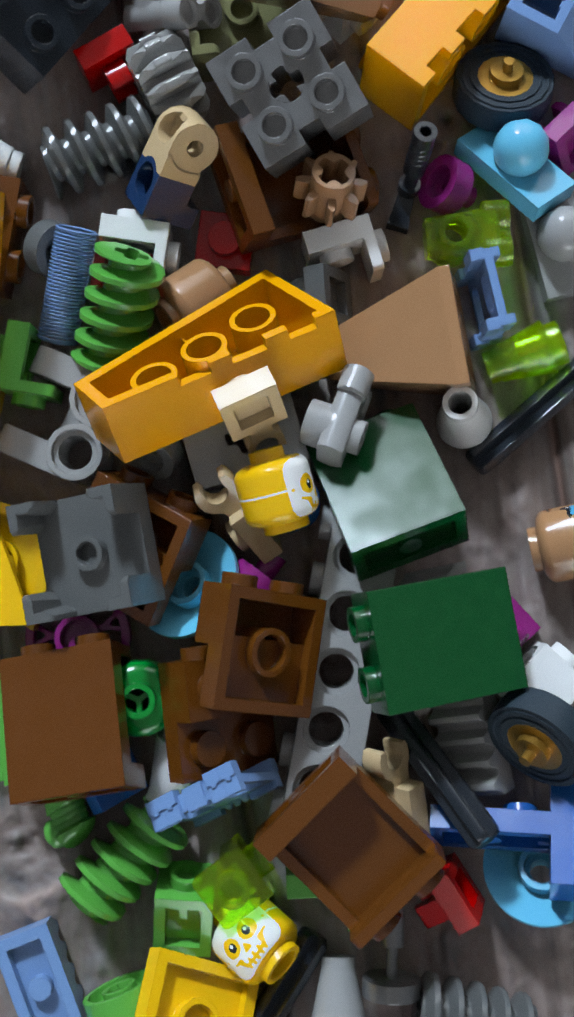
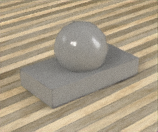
(552, 250)

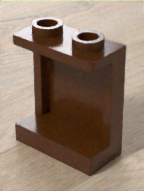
(264, 206)
(67, 722)
(353, 847)

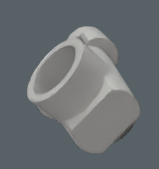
(158, 15)
(339, 426)

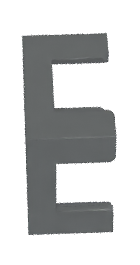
(93, 552)

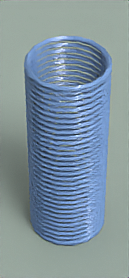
(59, 310)

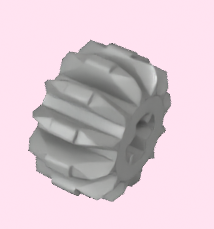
(166, 74)

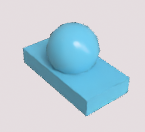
(517, 166)

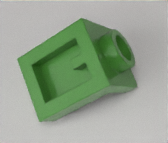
(180, 915)

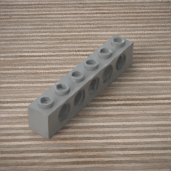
(300, 749)

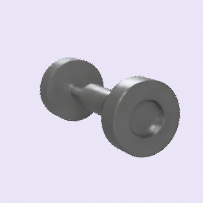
(391, 984)

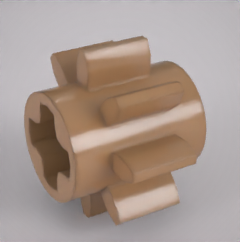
(330, 188)

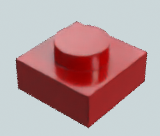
(219, 245)

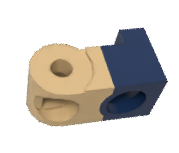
(171, 167)

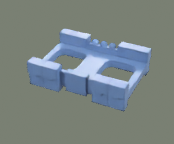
(486, 296)
(209, 798)

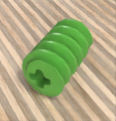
(122, 302)
(122, 865)

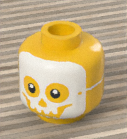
(276, 491)
(258, 945)

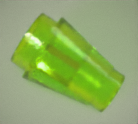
(527, 353)

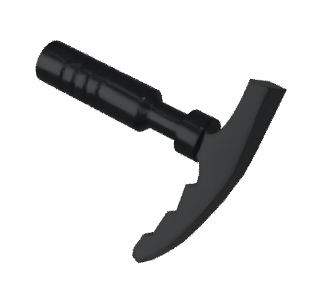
(413, 169)

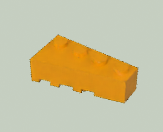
(419, 52)
(165, 383)

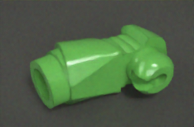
(68, 823)

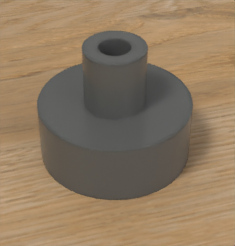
(38, 247)

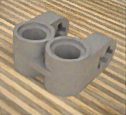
(54, 454)

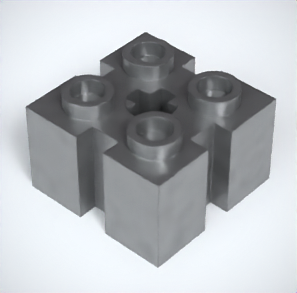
(255, 78)

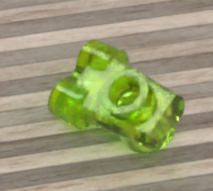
(478, 227)

